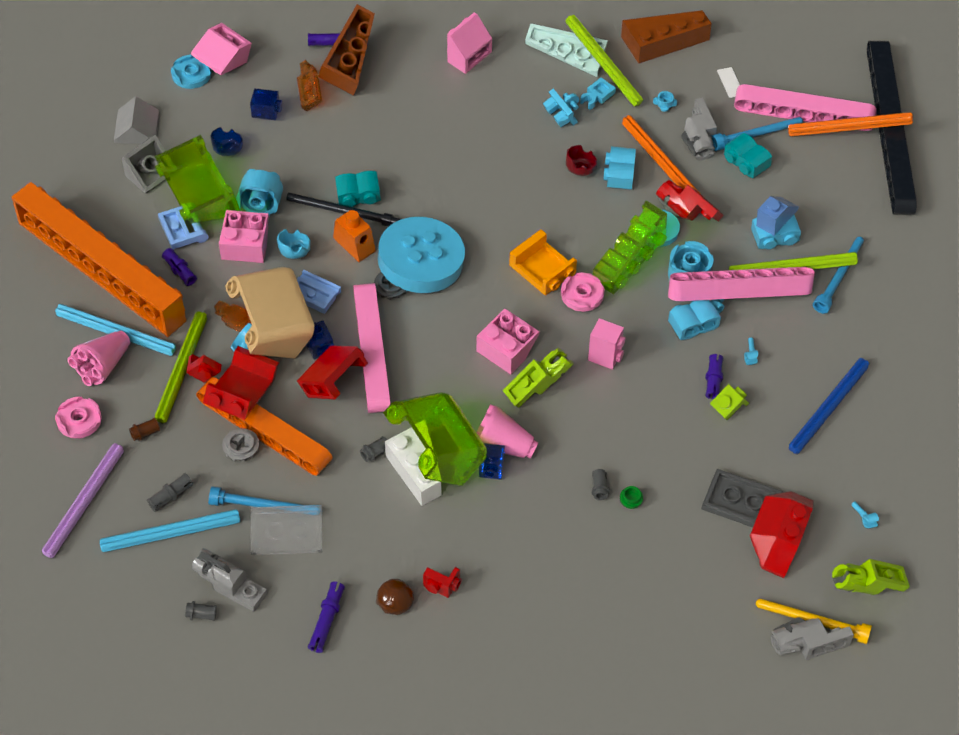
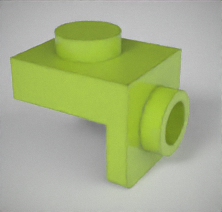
(729, 401)

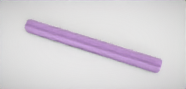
(82, 501)

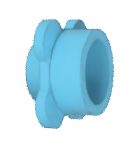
(665, 100)

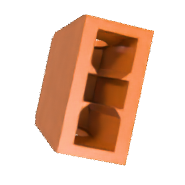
(354, 235)

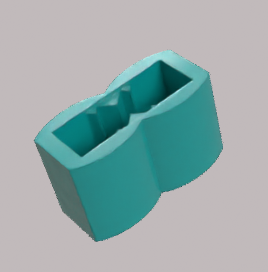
(748, 155)
(358, 188)

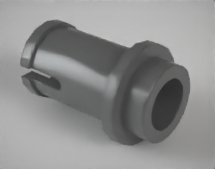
(370, 451)
(600, 490)
(200, 611)

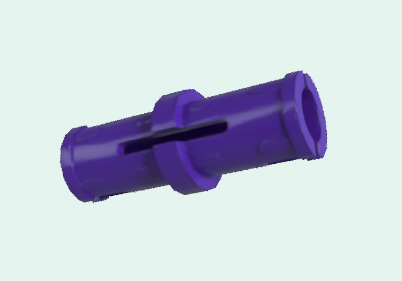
(179, 267)
(714, 376)

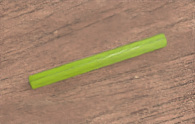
(604, 61)
(814, 262)
(180, 367)

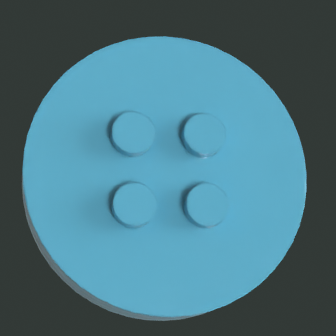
(421, 254)

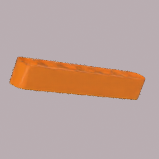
(278, 436)

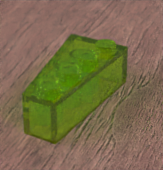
(632, 248)

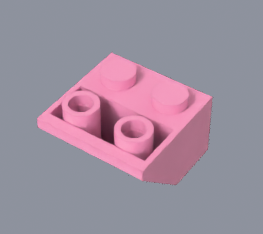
(468, 43)
(222, 49)
(244, 236)
(506, 341)

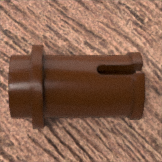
(144, 429)

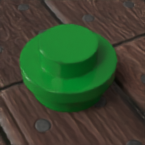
(631, 497)

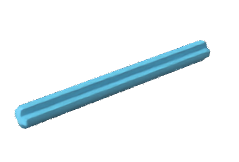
(109, 327)
(169, 530)

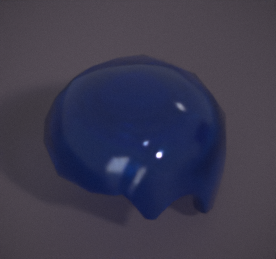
(226, 142)

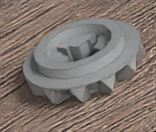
(235, 438)

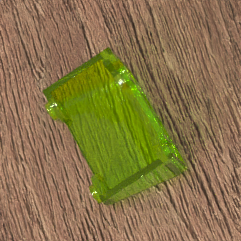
(196, 182)
(450, 440)

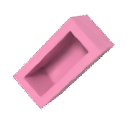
(606, 344)

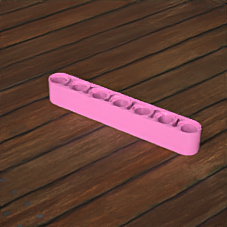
(794, 104)
(741, 283)
(372, 346)

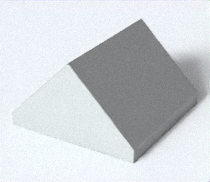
(136, 122)
(141, 163)

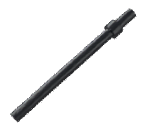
(386, 219)

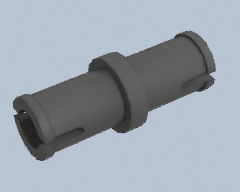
(170, 492)

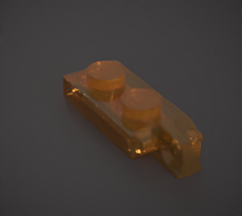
(309, 86)
(232, 315)

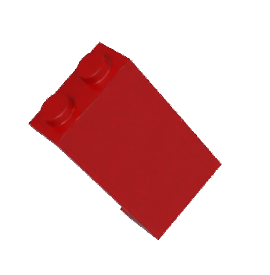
(242, 383)

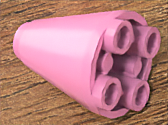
(98, 357)
(502, 430)

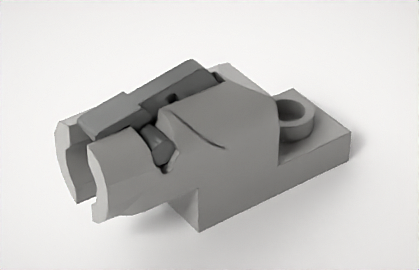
(699, 131)
(228, 579)
(809, 638)

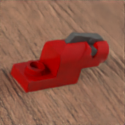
(686, 202)

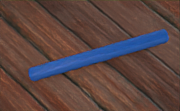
(828, 406)

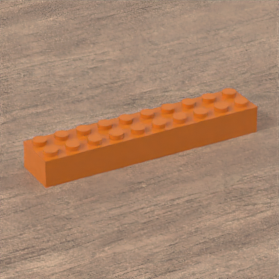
(100, 259)

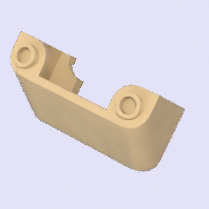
(276, 311)

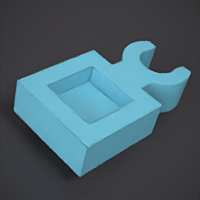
(598, 91)

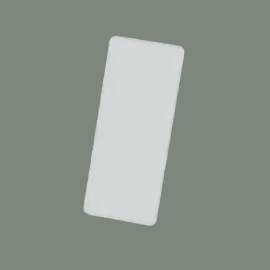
(729, 81)

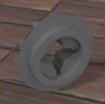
(382, 287)

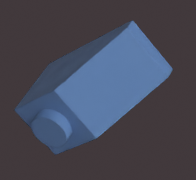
(774, 214)

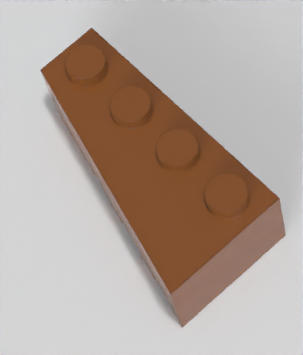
(665, 34)
(346, 56)

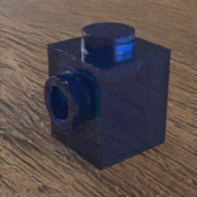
(265, 104)
(320, 340)
(493, 463)

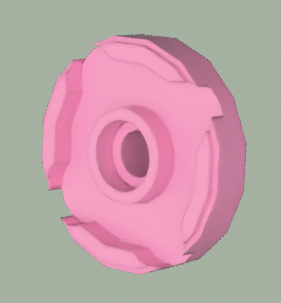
(582, 283)
(74, 409)

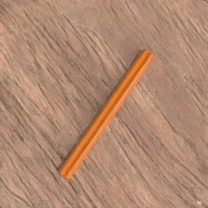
(850, 124)
(656, 152)

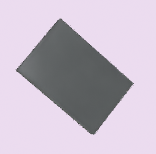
(736, 497)

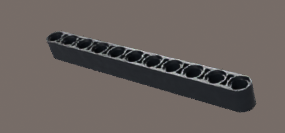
(892, 138)

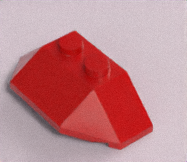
(780, 530)

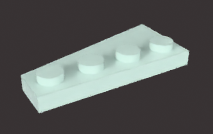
(564, 46)

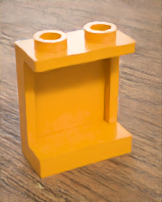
(541, 263)

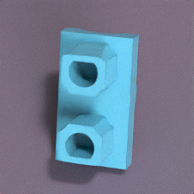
(556, 102)

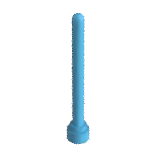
(720, 140)
(824, 301)
(219, 496)

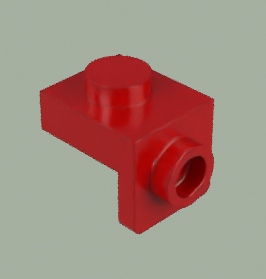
(203, 367)
(439, 583)

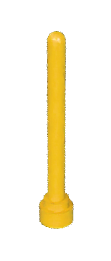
(860, 632)

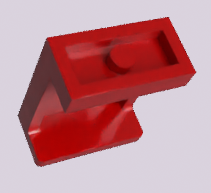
(321, 375)

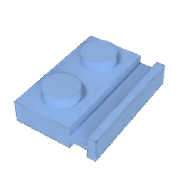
(317, 291)

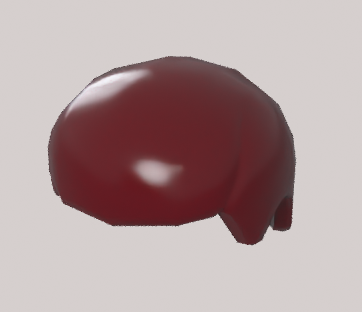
(579, 161)

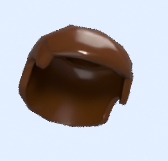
(394, 597)

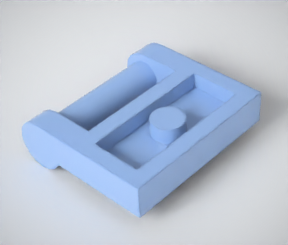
(177, 231)

